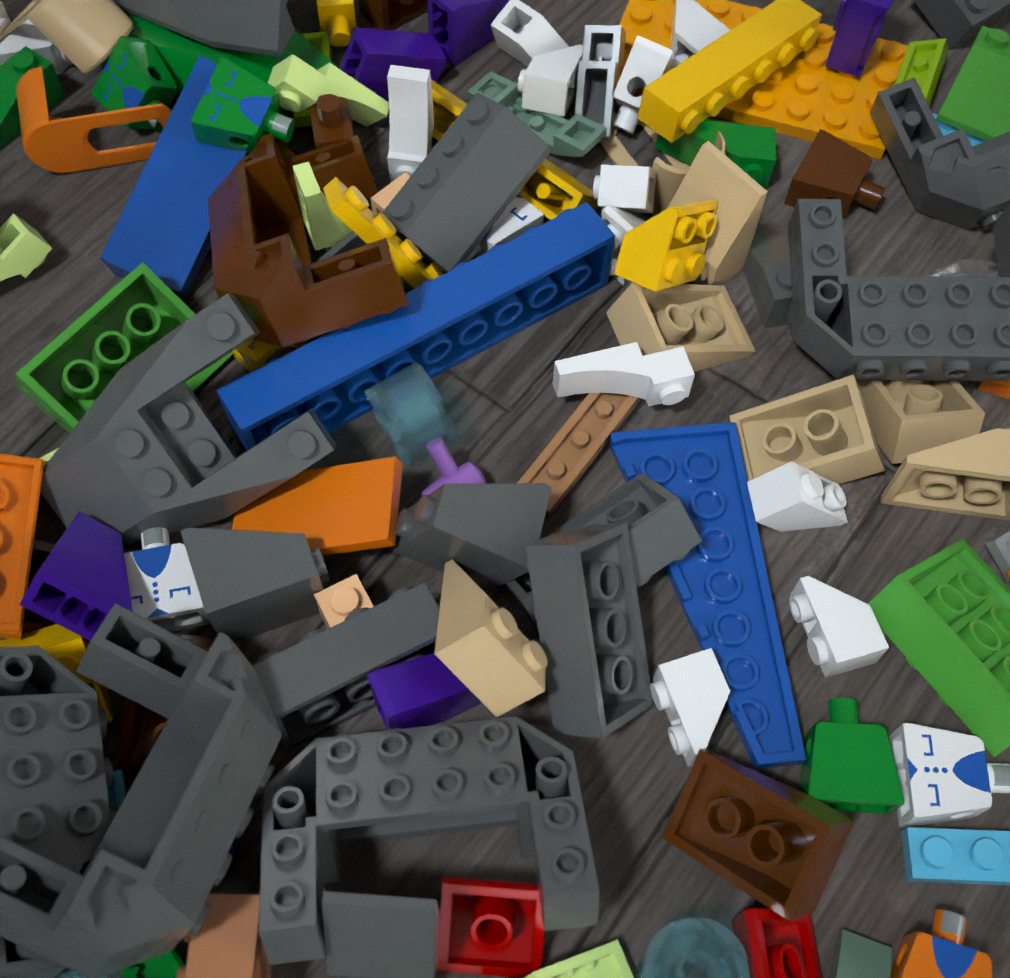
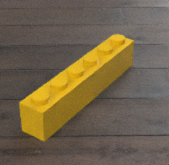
(728, 67)
(547, 189)

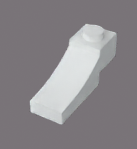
(410, 119)
(656, 377)

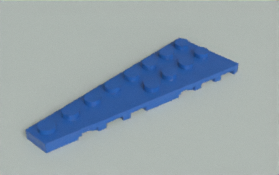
(724, 578)

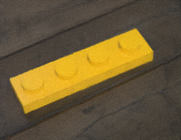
(353, 210)

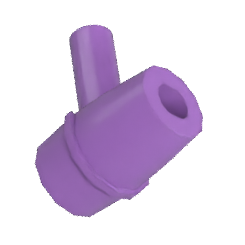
(451, 474)

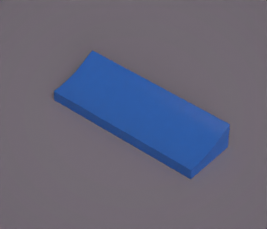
(168, 208)

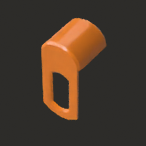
(63, 143)

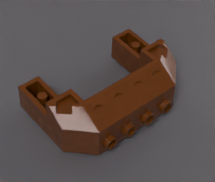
(265, 250)

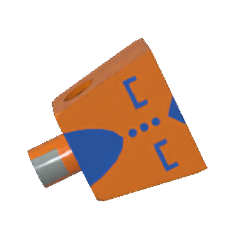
(941, 952)

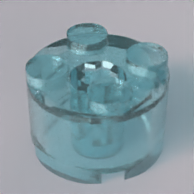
(411, 412)
(695, 943)

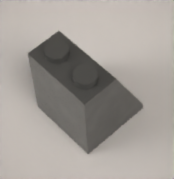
(475, 526)
(254, 578)

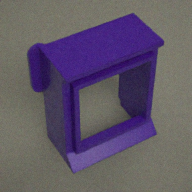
(857, 30)

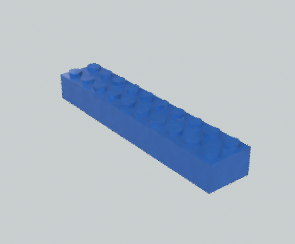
(440, 327)

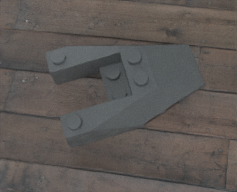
(154, 454)

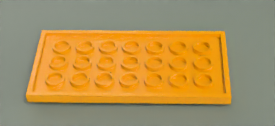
(794, 97)

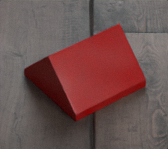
(490, 928)
(777, 945)

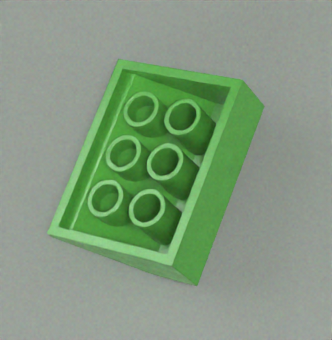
(982, 88)
(109, 335)
(956, 631)

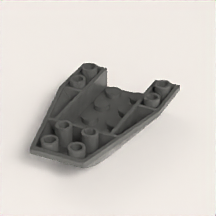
(226, 24)

